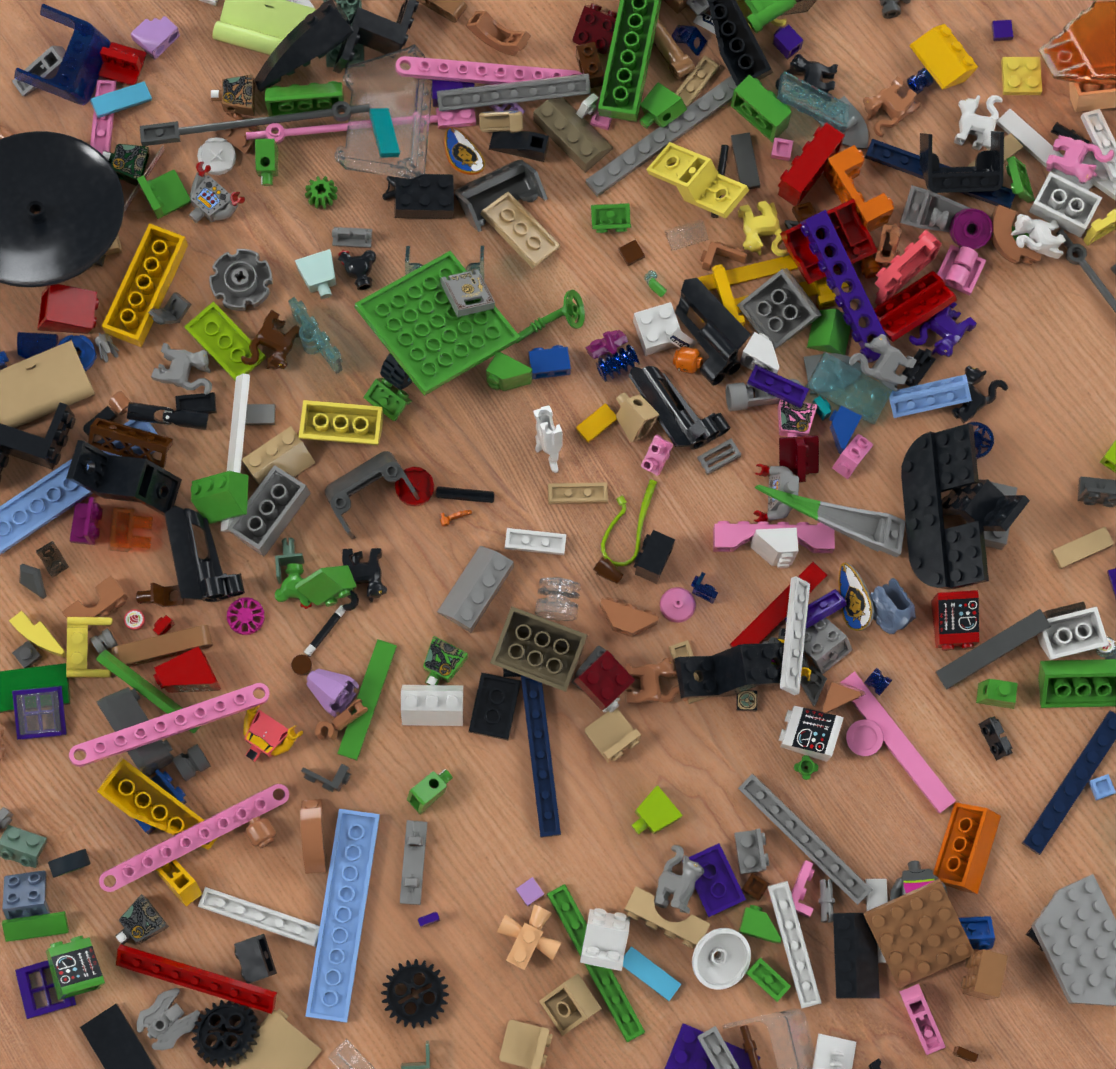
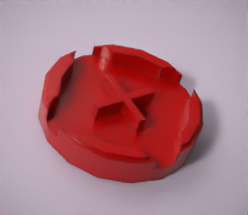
(422, 483)

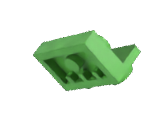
(388, 397)

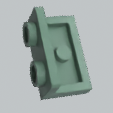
(21, 846)

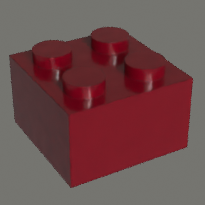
(604, 680)

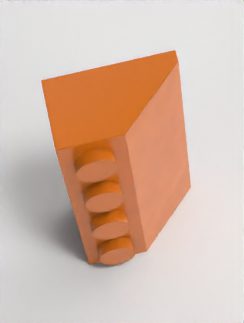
(966, 847)

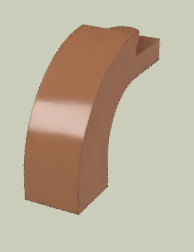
(496, 35)
(1003, 240)
(312, 836)

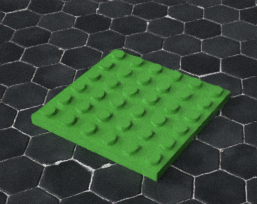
(424, 331)

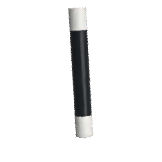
(324, 631)

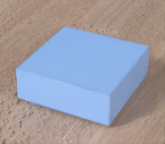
(1102, 787)

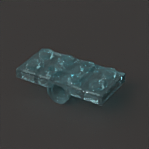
(312, 338)

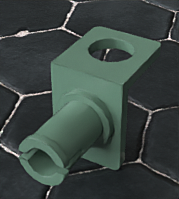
(288, 557)
(419, 1065)

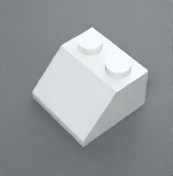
(760, 352)

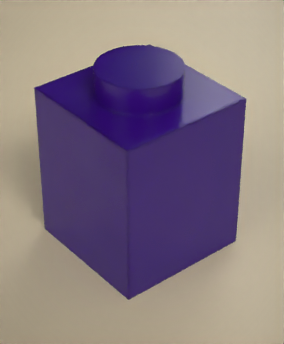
(787, 41)

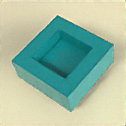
(823, 407)

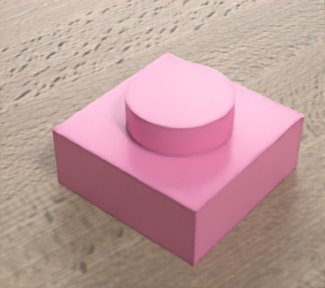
(782, 149)

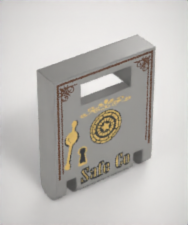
(467, 287)

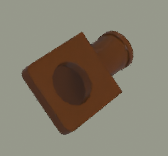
(159, 595)

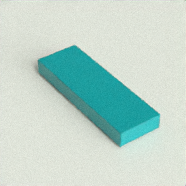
(384, 132)

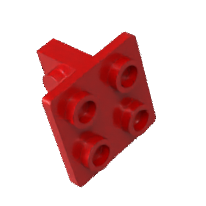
(121, 63)

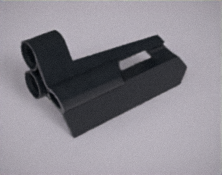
(721, 334)
(678, 422)
(195, 576)

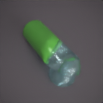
(653, 284)

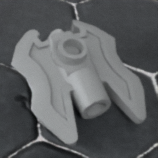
(165, 1022)

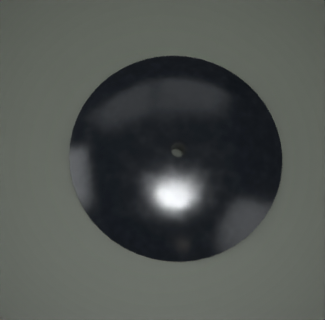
(76, 201)

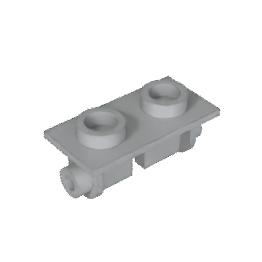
(352, 237)

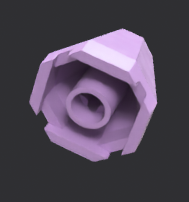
(332, 690)

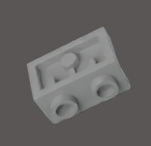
(750, 851)

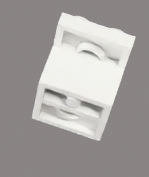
(605, 939)

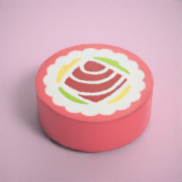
(134, 619)

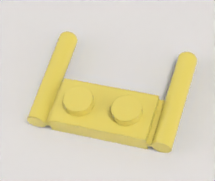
(78, 644)

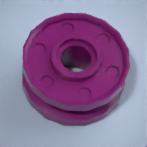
(982, 231)

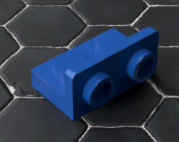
(979, 931)

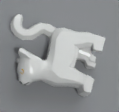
(976, 124)
(1040, 236)
(548, 436)

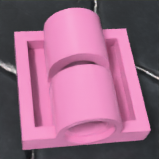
(961, 268)

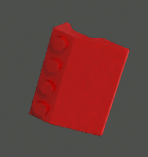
(851, 232)

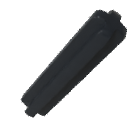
(465, 494)

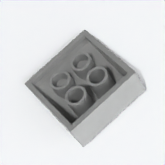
(779, 308)

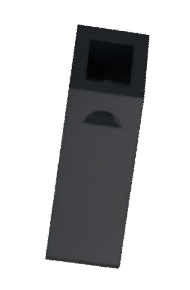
(521, 144)

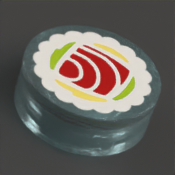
(1109, 650)

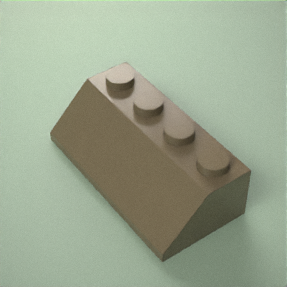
(571, 132)

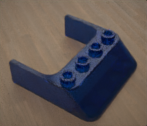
(80, 64)

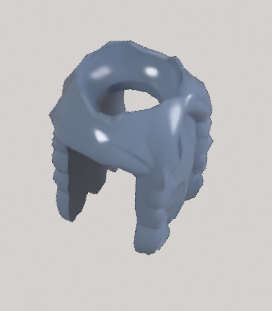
(892, 607)

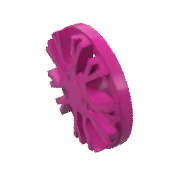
(245, 616)

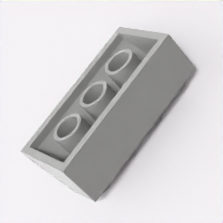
(269, 510)
(476, 588)

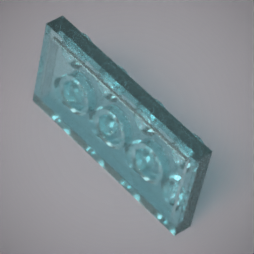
(813, 101)
(848, 388)

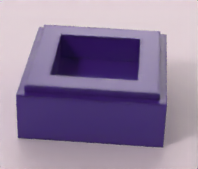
(1002, 30)
(428, 919)

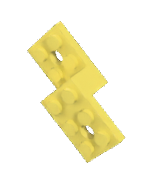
(697, 180)

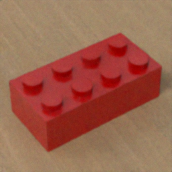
(810, 165)

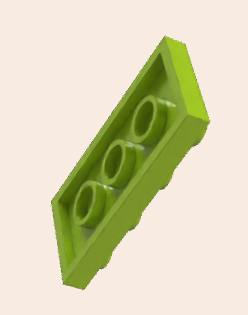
(222, 340)

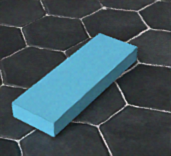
(121, 99)
(650, 974)

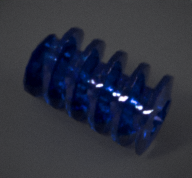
(617, 362)

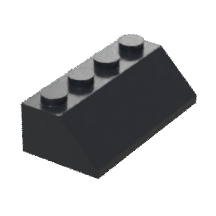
(855, 957)

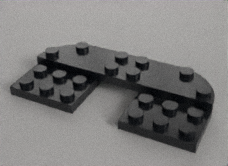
(932, 466)

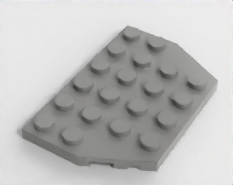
(1080, 942)

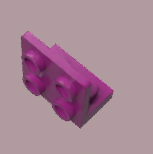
(85, 522)

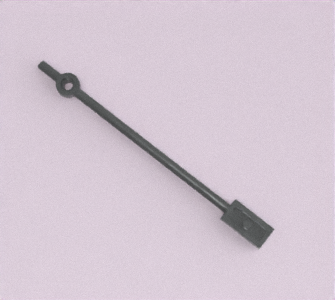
(170, 132)
(1081, 251)

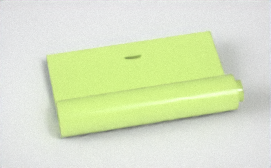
(257, 26)

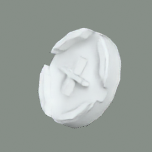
(217, 154)

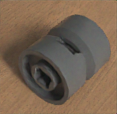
(191, 762)

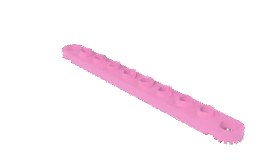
(474, 71)
(169, 725)
(193, 837)

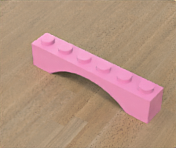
(729, 536)

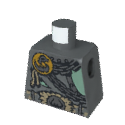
(140, 922)

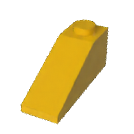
(179, 882)

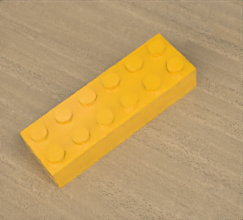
(145, 285)

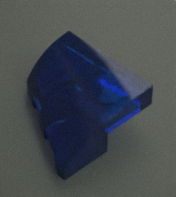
(34, 343)

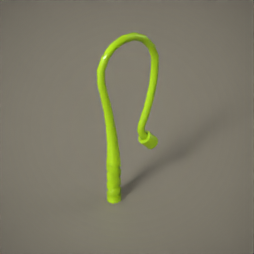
(622, 502)

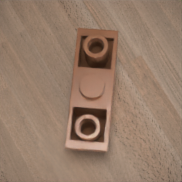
(626, 618)

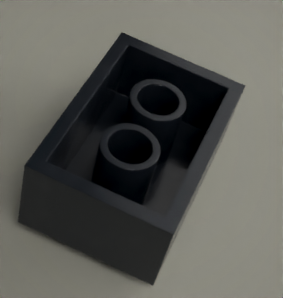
(424, 197)

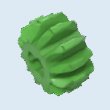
(318, 186)

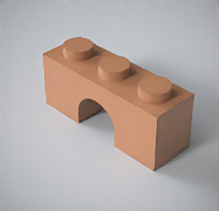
(110, 598)

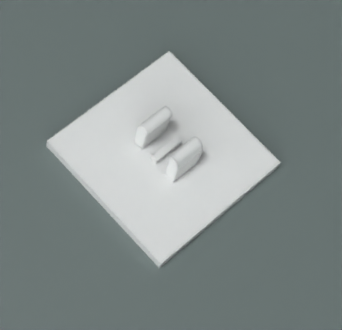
(833, 1053)

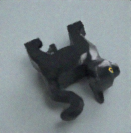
(813, 73)
(978, 401)
(364, 573)

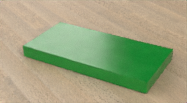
(32, 678)

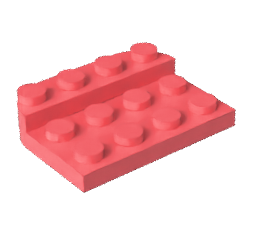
(907, 266)

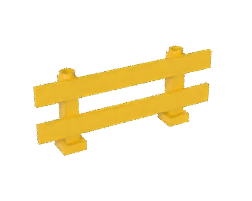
(724, 279)

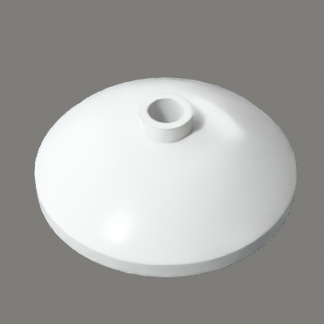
(728, 965)

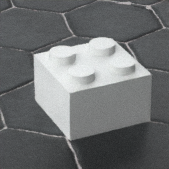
(655, 326)

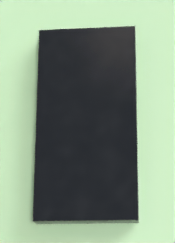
(116, 1041)

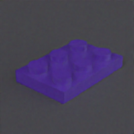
(717, 885)

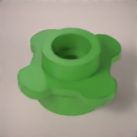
(806, 761)

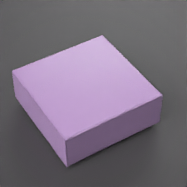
(530, 891)

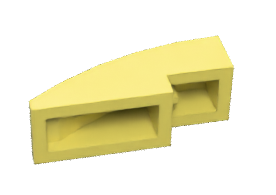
(37, 634)

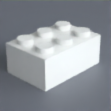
(1066, 204)

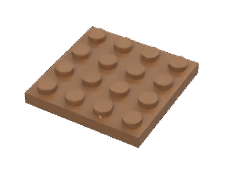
(919, 933)

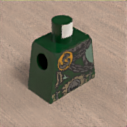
(128, 161)

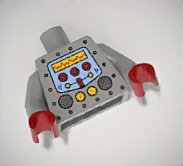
(211, 198)
(782, 480)

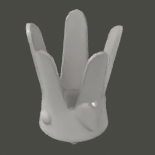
(105, 346)

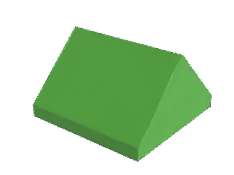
(829, 332)

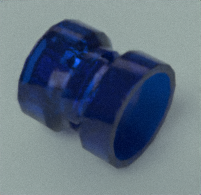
(919, 81)
(878, 681)

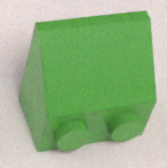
(507, 373)
(327, 585)

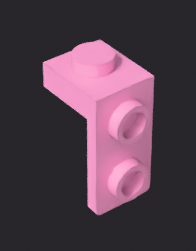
(852, 456)

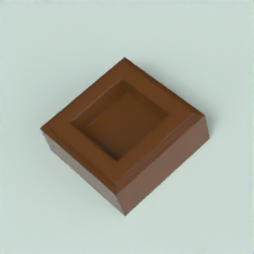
(803, 211)
(631, 252)
(755, 887)
(965, 1054)

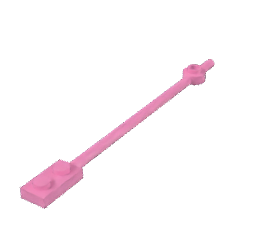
(444, 119)

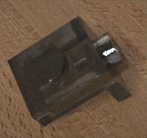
(52, 559)

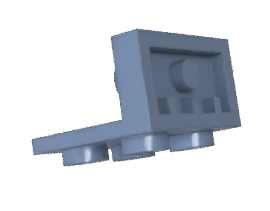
(25, 895)

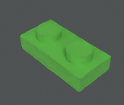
(768, 979)

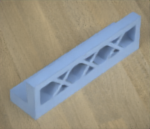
(930, 396)

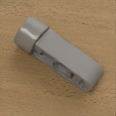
(740, 396)

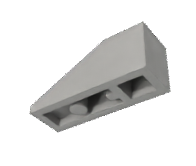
(44, 66)

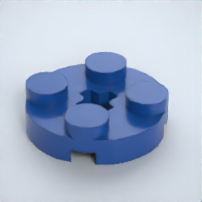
(84, 344)

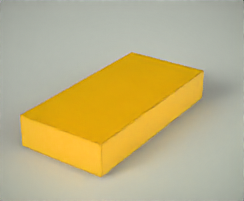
(596, 423)

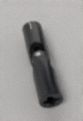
(181, 417)

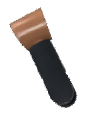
(118, 404)

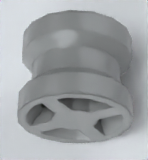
(938, 218)

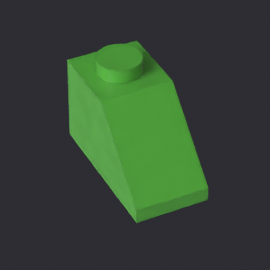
(758, 925)

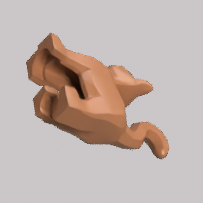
(892, 104)
(888, 244)
(649, 683)

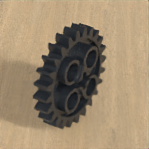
(406, 976)
(222, 1050)

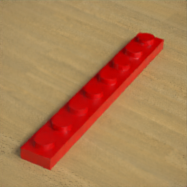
(196, 978)

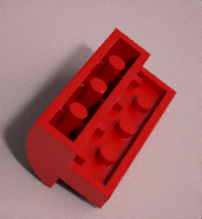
(914, 305)

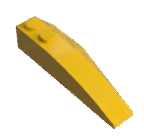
(147, 801)

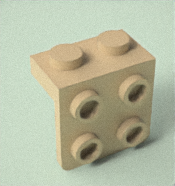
(612, 735)
(525, 1045)

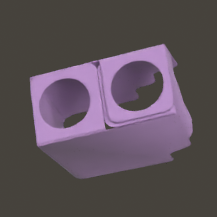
(155, 36)

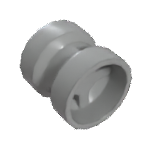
(107, 638)

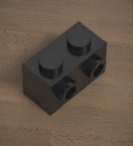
(255, 958)

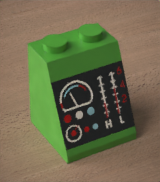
(74, 967)

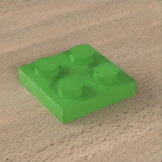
(1021, 183)

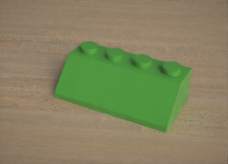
(302, 98)
(1077, 683)

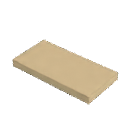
(520, 229)

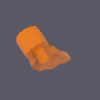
(445, 520)

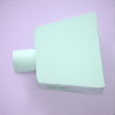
(318, 272)

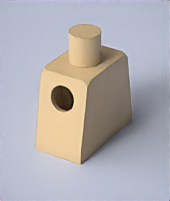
(635, 416)

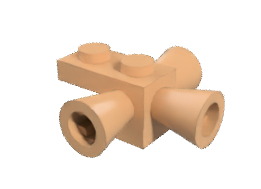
(528, 937)

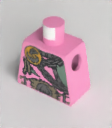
(795, 420)

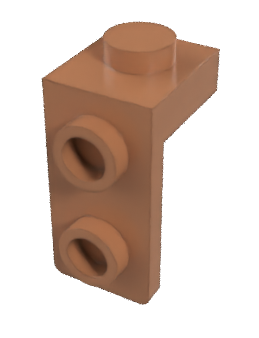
(720, 249)

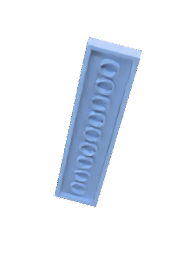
(48, 499)
(342, 915)

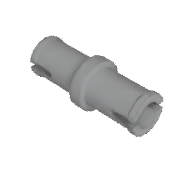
(826, 900)

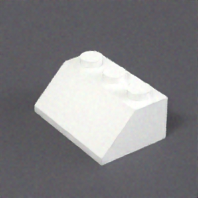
(776, 546)
(1073, 634)
(432, 705)

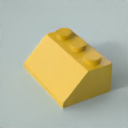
(944, 56)

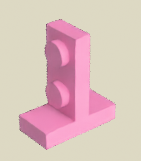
(798, 891)

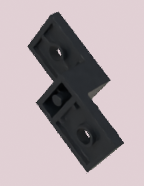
(984, 504)

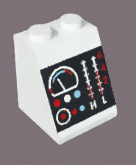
(811, 732)

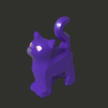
(947, 328)

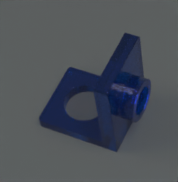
(687, 35)

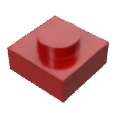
(163, 625)

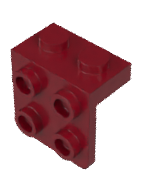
(595, 27)

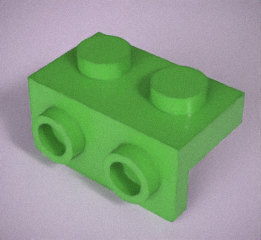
(610, 217)

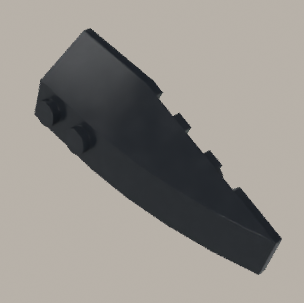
(309, 39)

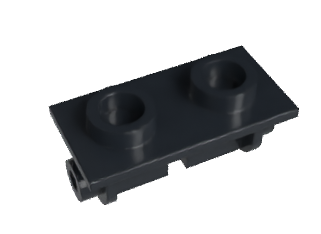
(922, 365)
(998, 746)

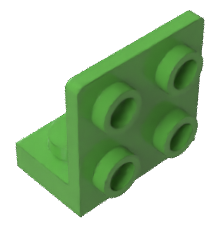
(164, 193)

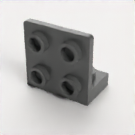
(1097, 491)

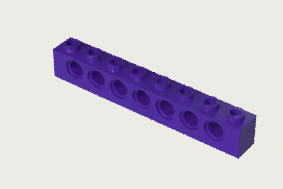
(848, 275)

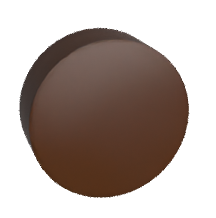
(301, 665)

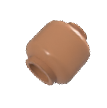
(260, 832)

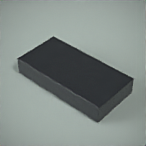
(197, 402)

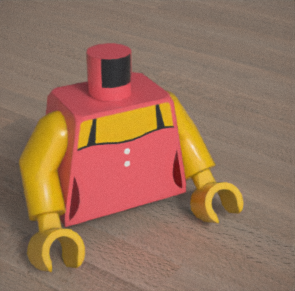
(266, 735)

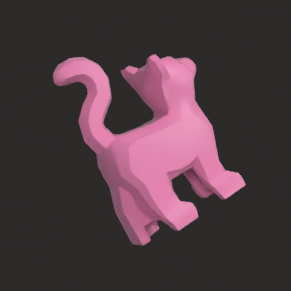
(1074, 155)

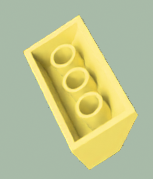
(341, 422)

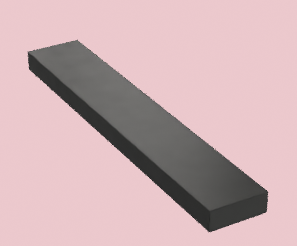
(993, 649)

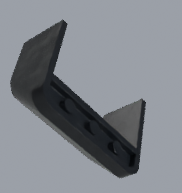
(984, 176)

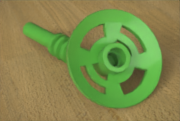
(568, 310)

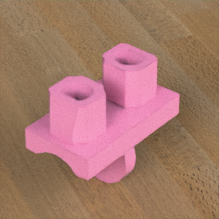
(657, 455)

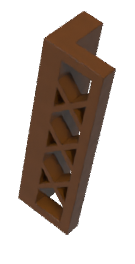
(129, 437)

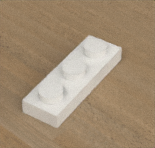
(535, 541)

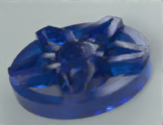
(978, 437)

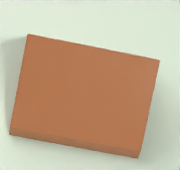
(839, 695)

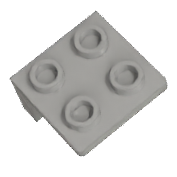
(825, 644)

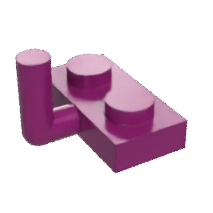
(607, 344)

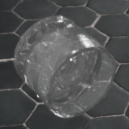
(558, 594)

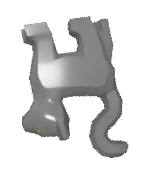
(887, 363)
(180, 368)
(679, 885)

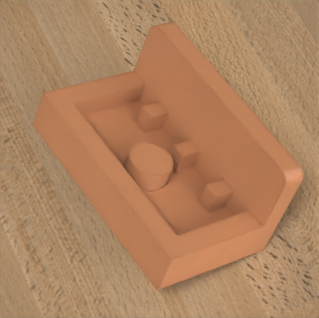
(237, 136)

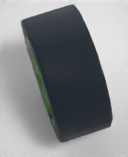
(69, 863)

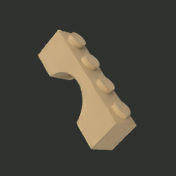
(642, 906)

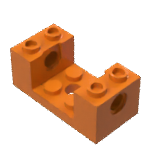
(840, 173)

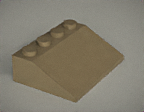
(539, 649)

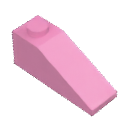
(922, 1019)

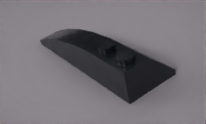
(737, 42)

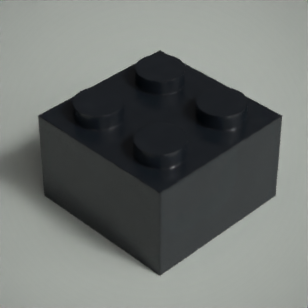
(656, 552)

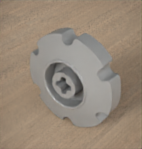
(251, 289)

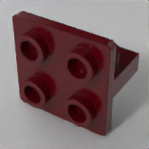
(800, 455)

